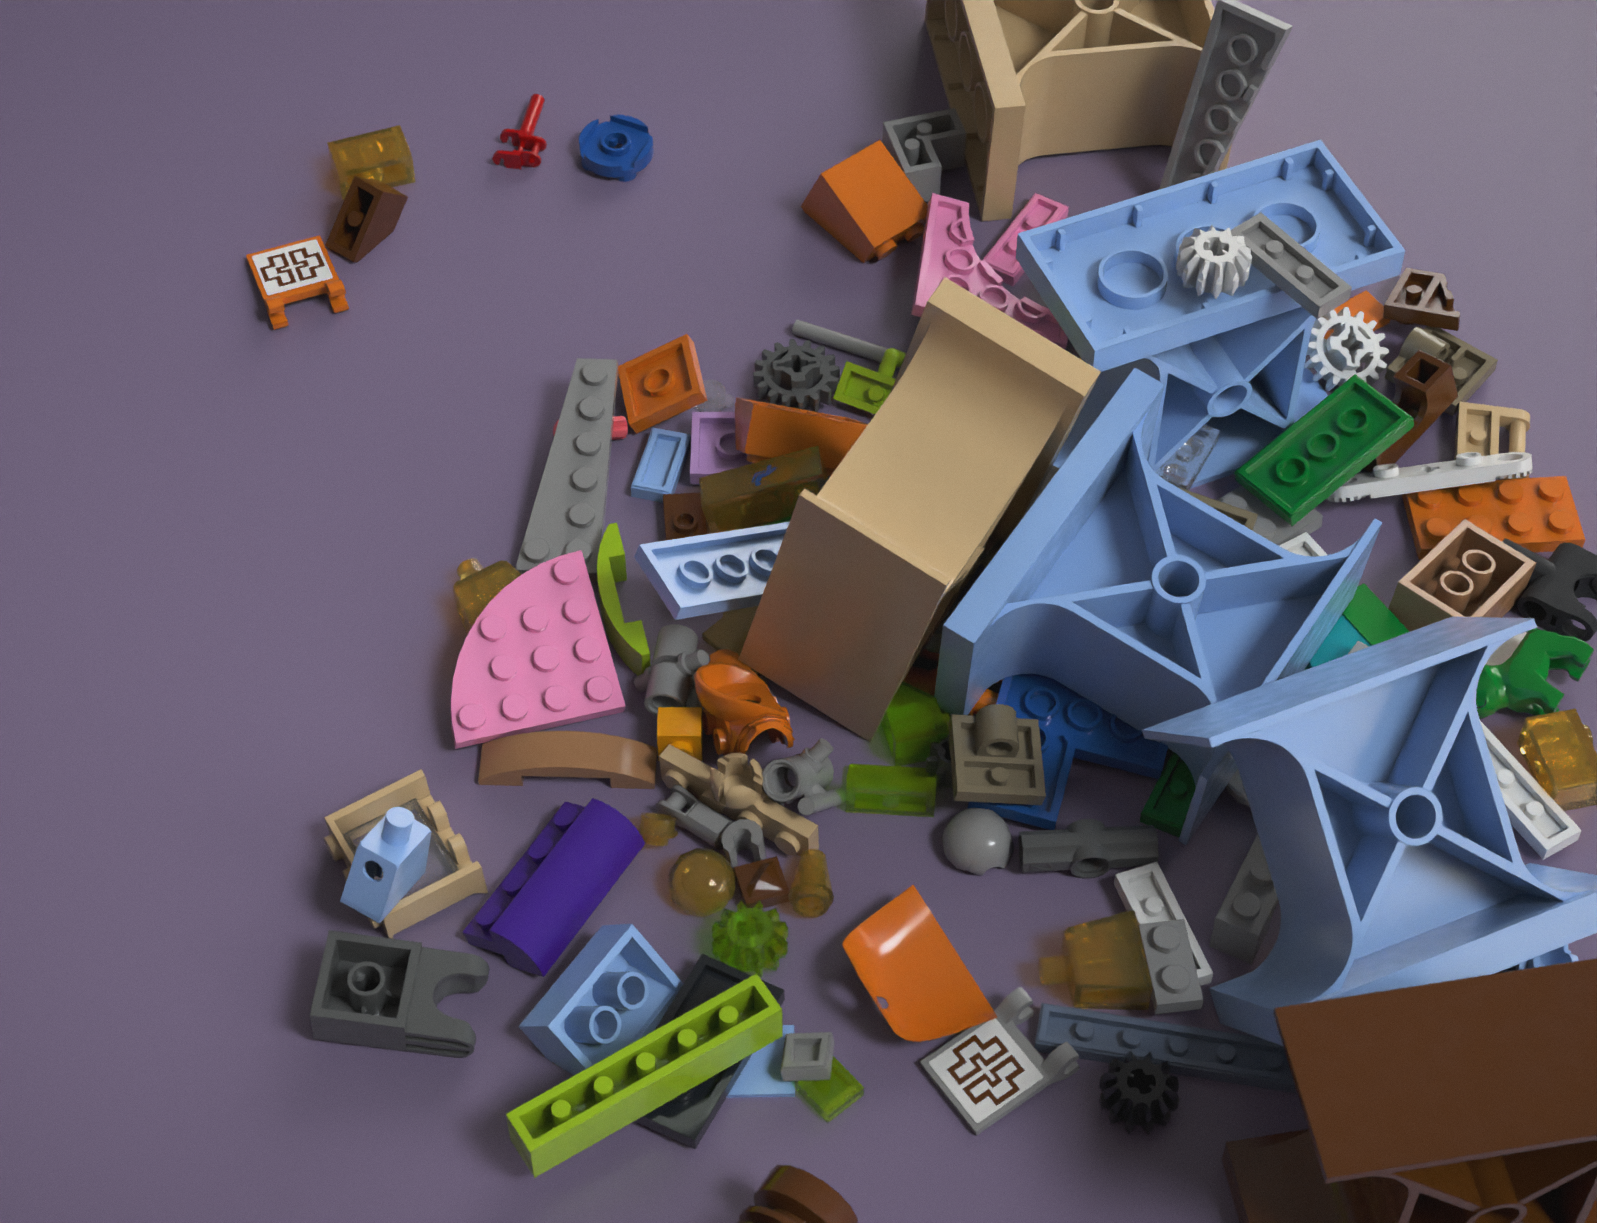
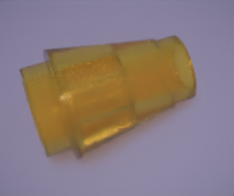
(811, 885)

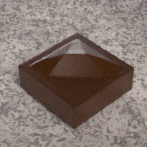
(762, 882)

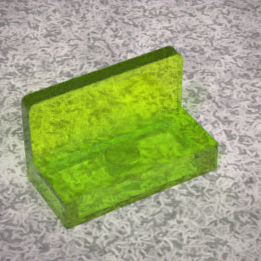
(890, 790)

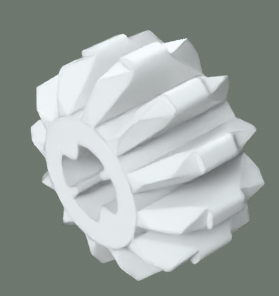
(1213, 261)

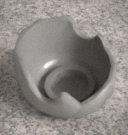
(977, 841)

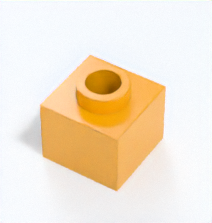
(681, 729)

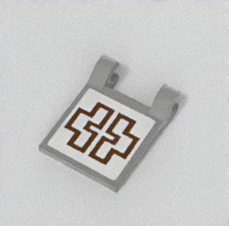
(995, 1066)

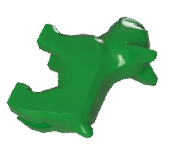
(1522, 678)

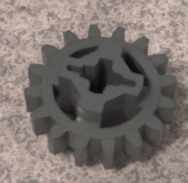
(796, 376)

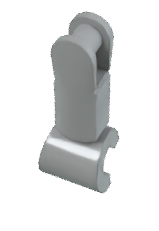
(713, 826)

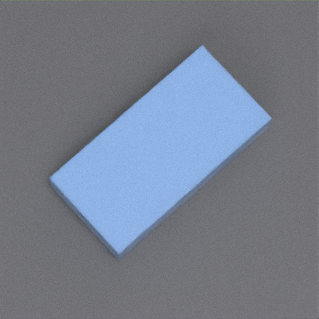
(661, 464)

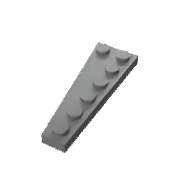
(1226, 82)

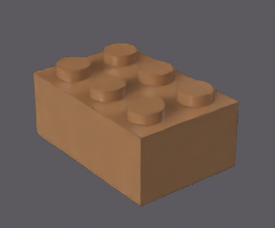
(1462, 578)

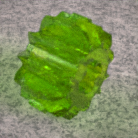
(750, 938)

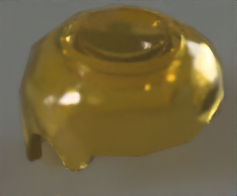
(701, 882)

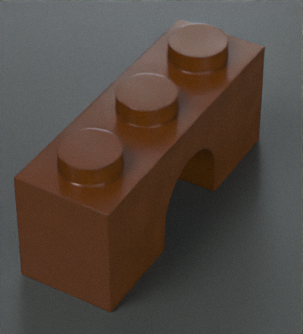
(1424, 392)

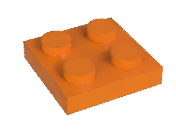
(661, 383)

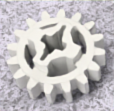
(1345, 349)

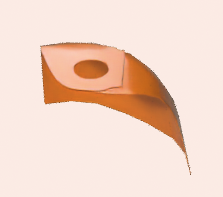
(916, 970)

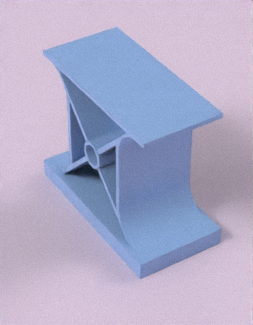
(1222, 358)
(1142, 595)
(1384, 826)

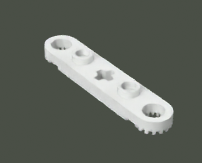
(1465, 470)

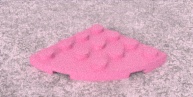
(535, 658)

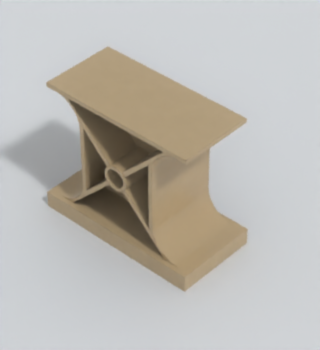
(1062, 79)
(915, 507)

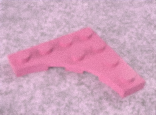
(950, 254)

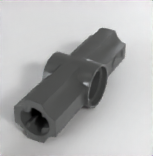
(1087, 848)

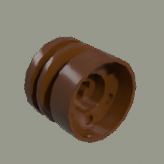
(796, 1197)

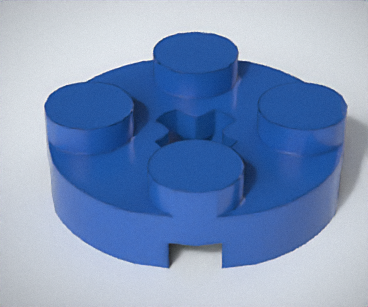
(621, 162)

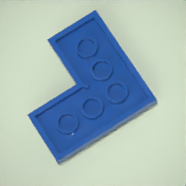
(1070, 729)

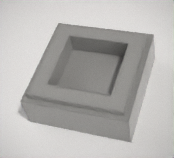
(807, 1056)

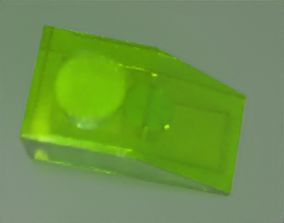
(913, 724)

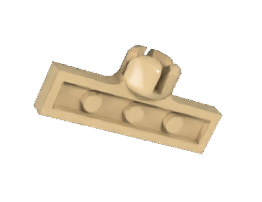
(739, 794)

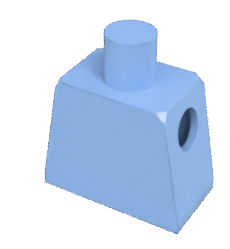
(397, 849)

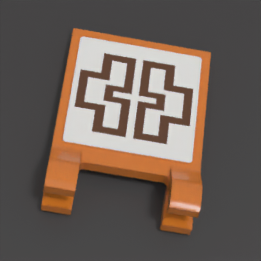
(294, 274)

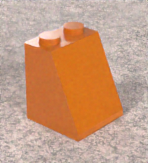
(867, 204)

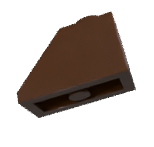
(365, 218)

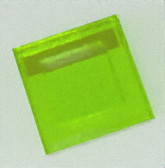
(832, 1095)

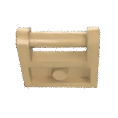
(1479, 429)

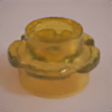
(657, 828)

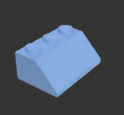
(602, 1000)

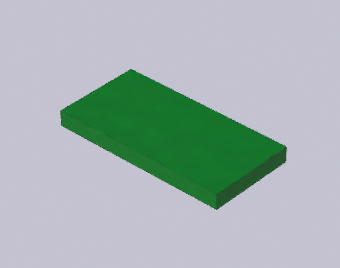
(1323, 449)

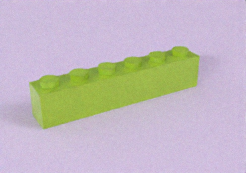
(644, 1075)

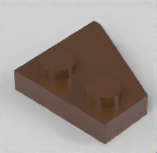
(1423, 300)

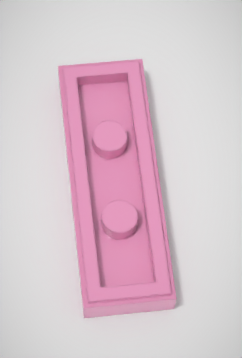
(1036, 213)

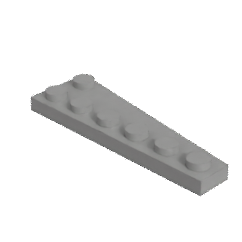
(575, 479)

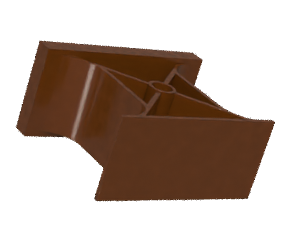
(1435, 1106)

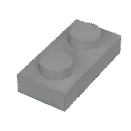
(1171, 967)

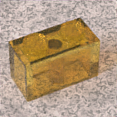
(372, 155)
(1561, 757)

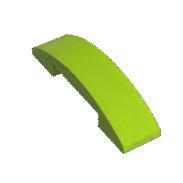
(629, 637)

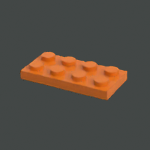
(1525, 510)

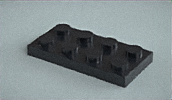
(692, 1112)

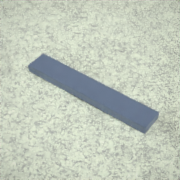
(1186, 1048)

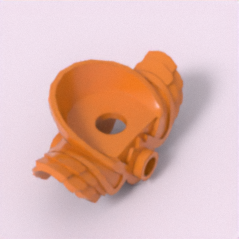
(732, 720)

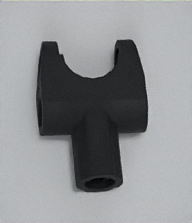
(1555, 589)

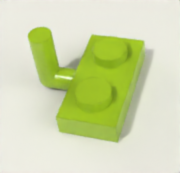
(868, 388)

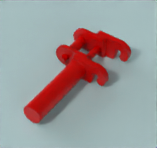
(524, 139)

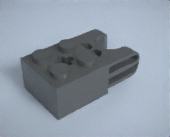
(403, 996)

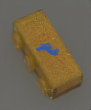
(760, 490)

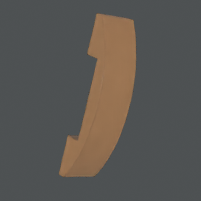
(568, 755)

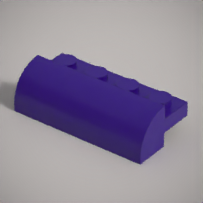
(556, 886)

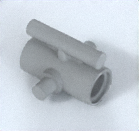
(671, 675)
(805, 776)

